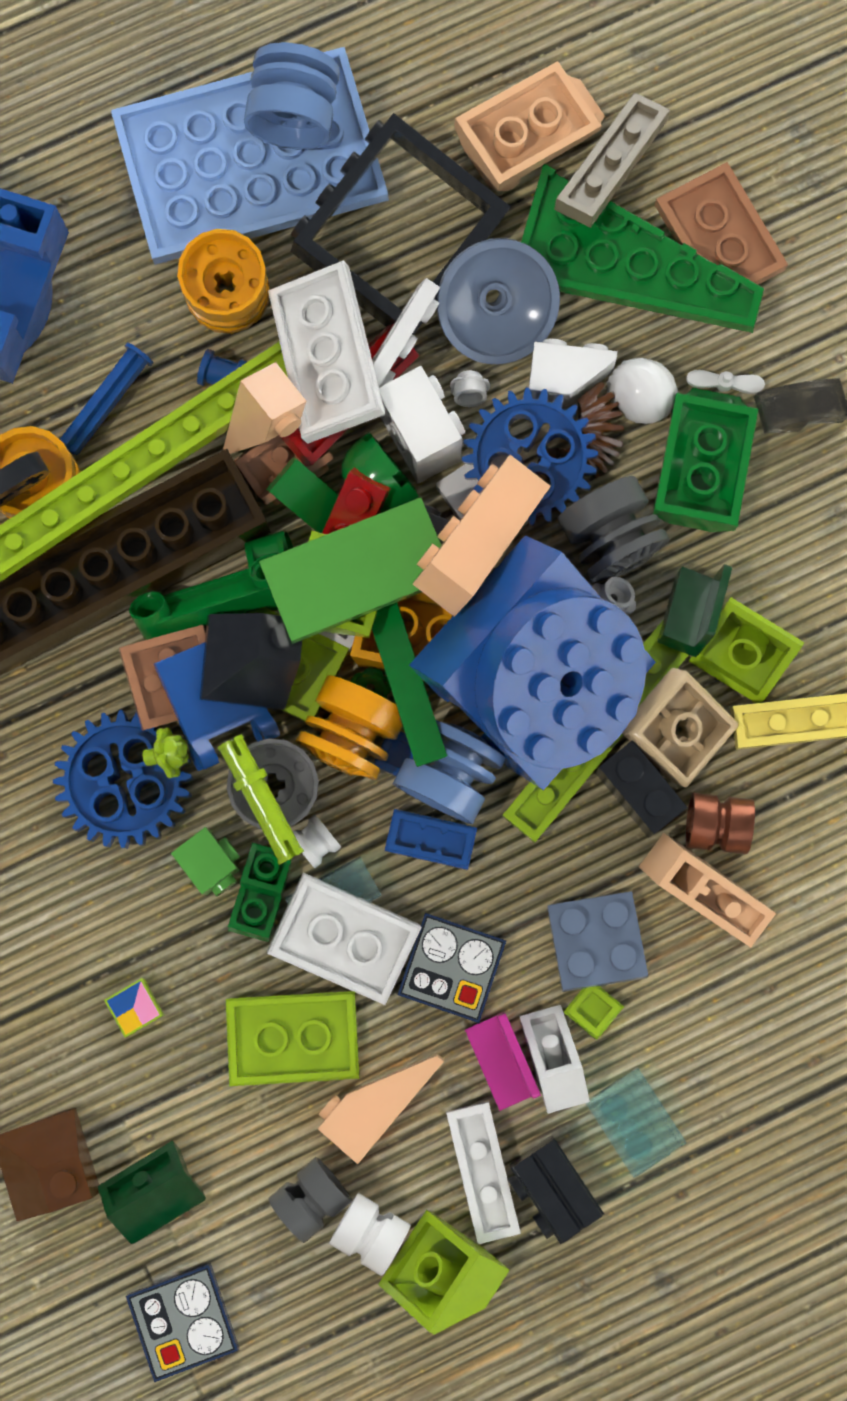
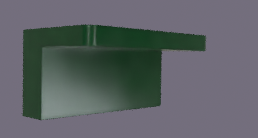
(694, 610)
(150, 1193)

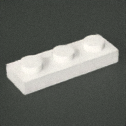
(400, 338)
(483, 1172)

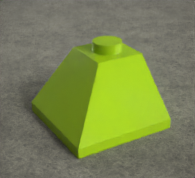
(442, 1275)

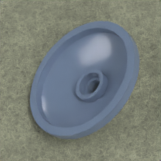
(519, 316)

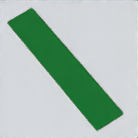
(407, 687)

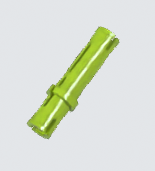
(260, 798)

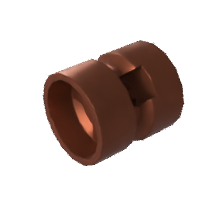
(720, 823)

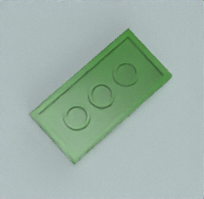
(350, 570)

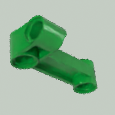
(230, 594)

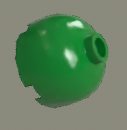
(376, 464)

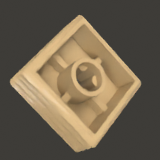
(702, 722)

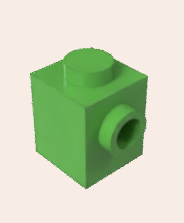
(208, 862)

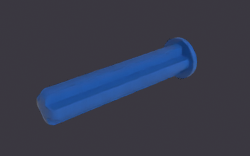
(105, 399)

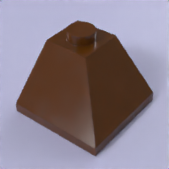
(47, 1165)

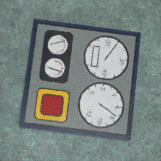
(452, 968)
(182, 1322)

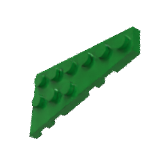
(635, 264)

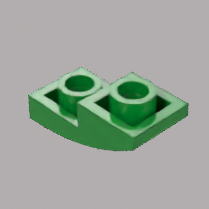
(304, 494)
(259, 894)

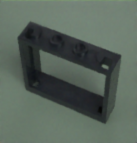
(354, 168)

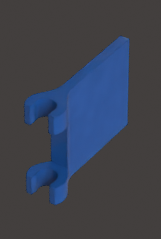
(206, 719)

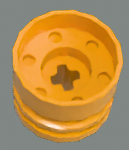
(224, 259)
(351, 727)

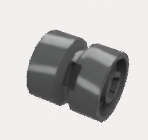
(309, 1200)

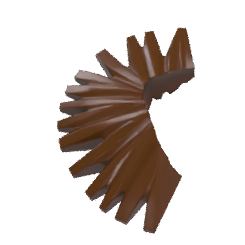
(597, 413)

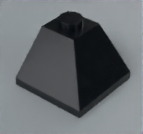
(249, 660)

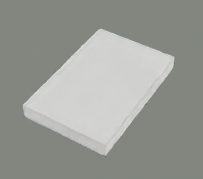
(344, 939)

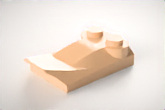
(527, 126)

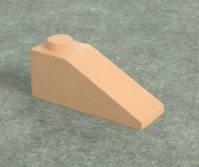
(264, 409)
(706, 890)
(369, 1110)

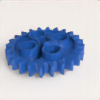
(495, 440)
(87, 792)

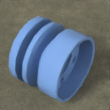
(291, 96)
(448, 781)

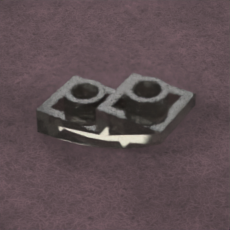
(800, 404)

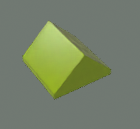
(747, 651)

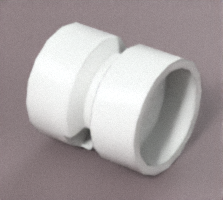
(370, 1234)

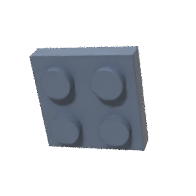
(597, 941)

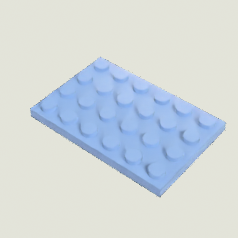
(206, 172)

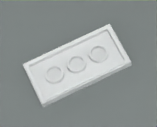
(326, 351)

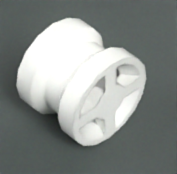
(316, 841)

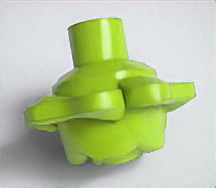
(168, 753)

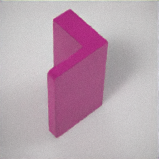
(502, 1061)

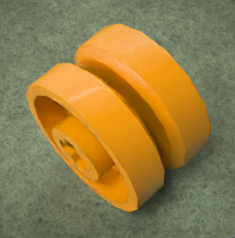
(54, 453)

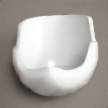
(643, 390)

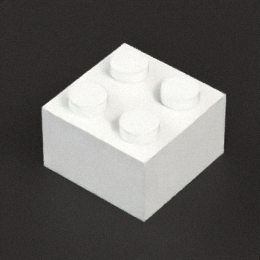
(420, 424)

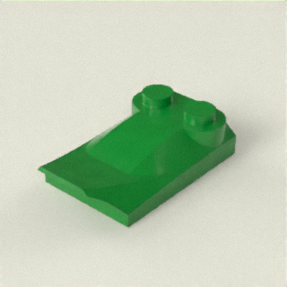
(705, 461)

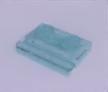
(635, 1122)

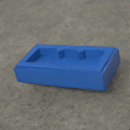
(430, 839)

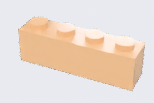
(481, 535)

